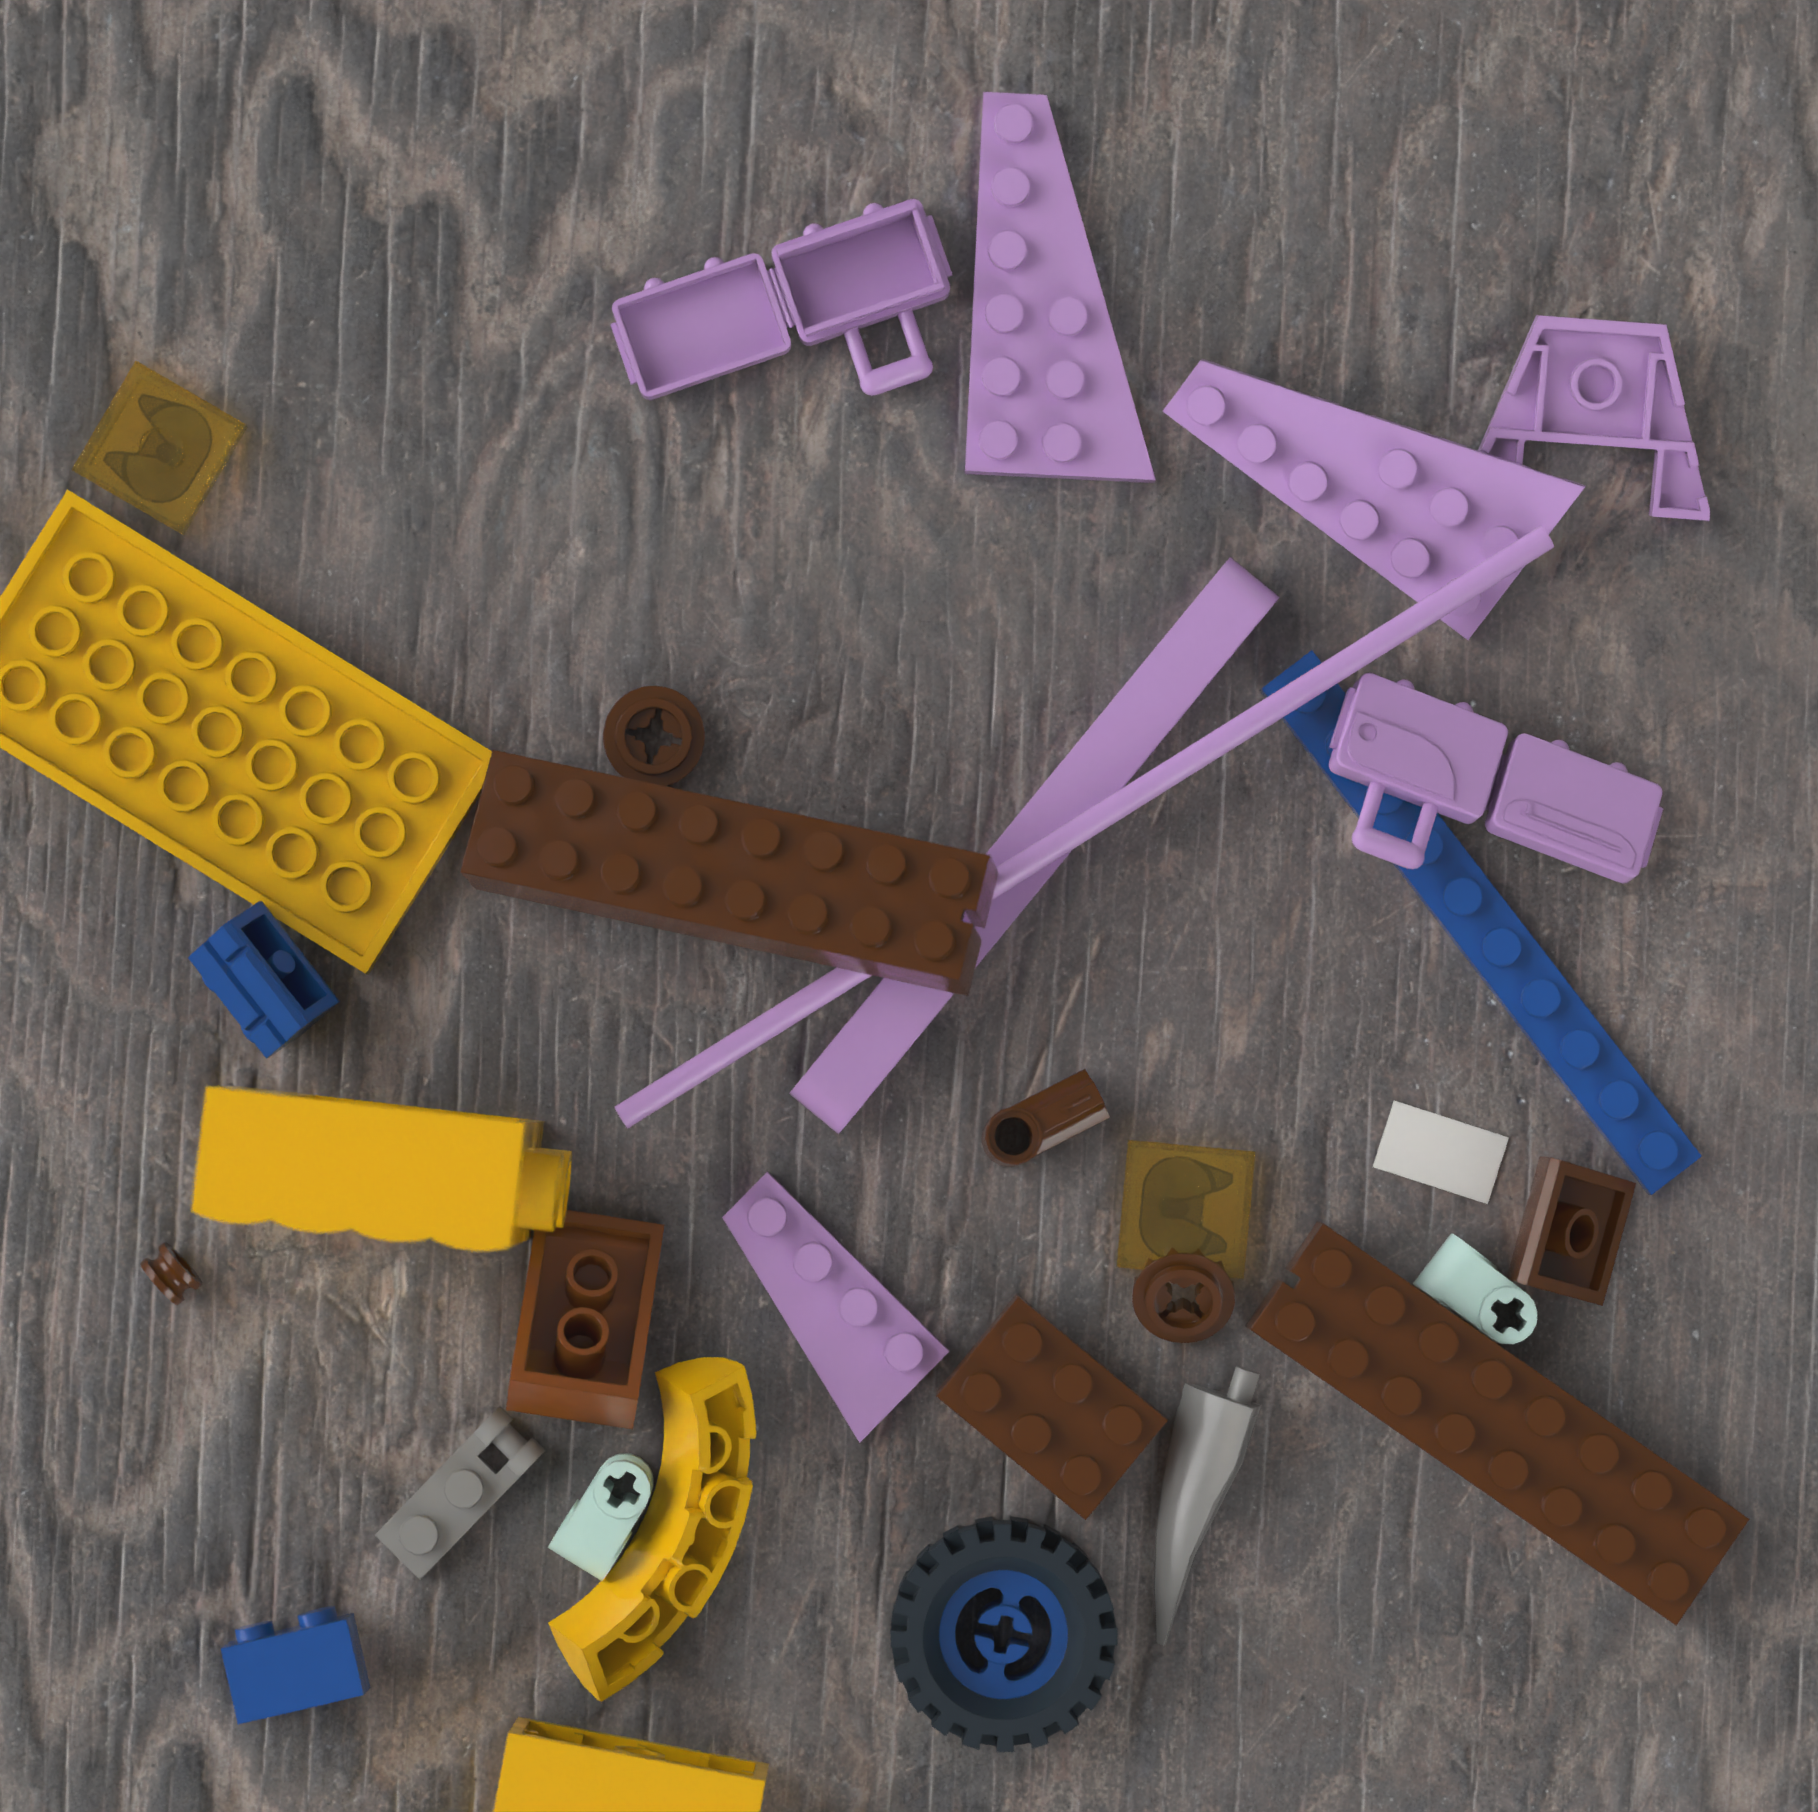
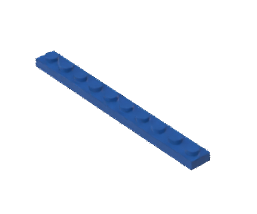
(1511, 964)

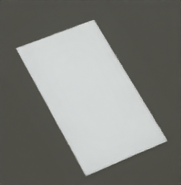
(1440, 1152)

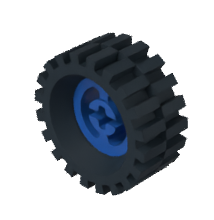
(986, 1701)

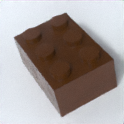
(1051, 1406)

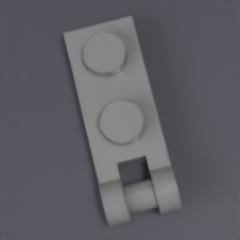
(457, 1495)

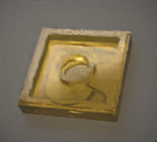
(159, 448)
(1185, 1202)

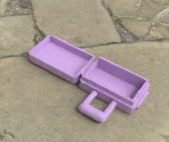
(820, 283)
(1456, 767)

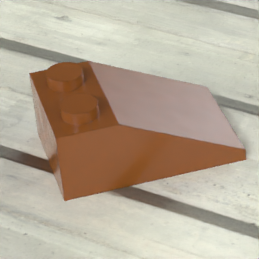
(586, 1320)

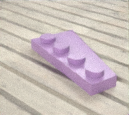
(842, 1316)

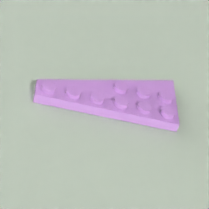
(1043, 348)
(1381, 490)

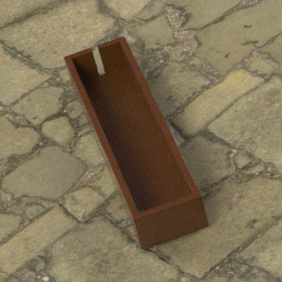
(730, 872)
(1498, 1423)

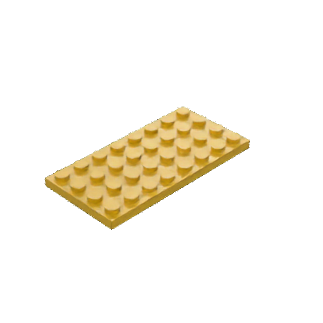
(226, 733)

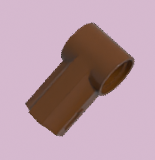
(1049, 1118)

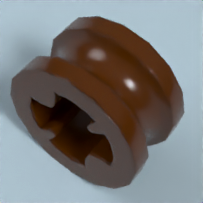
(171, 1273)

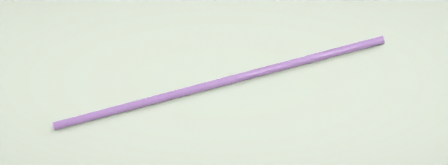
(1113, 809)

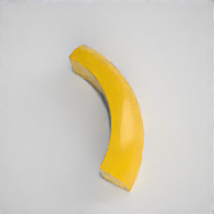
(683, 1536)

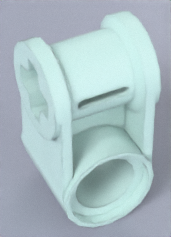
(1470, 1285)
(599, 1522)

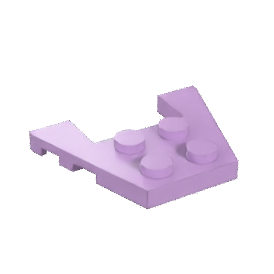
(1603, 389)

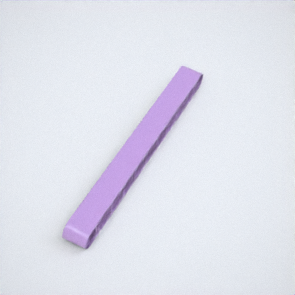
(1088, 774)

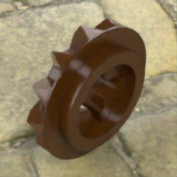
(636, 712)
(1181, 1319)

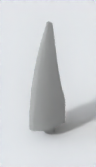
(1200, 1466)

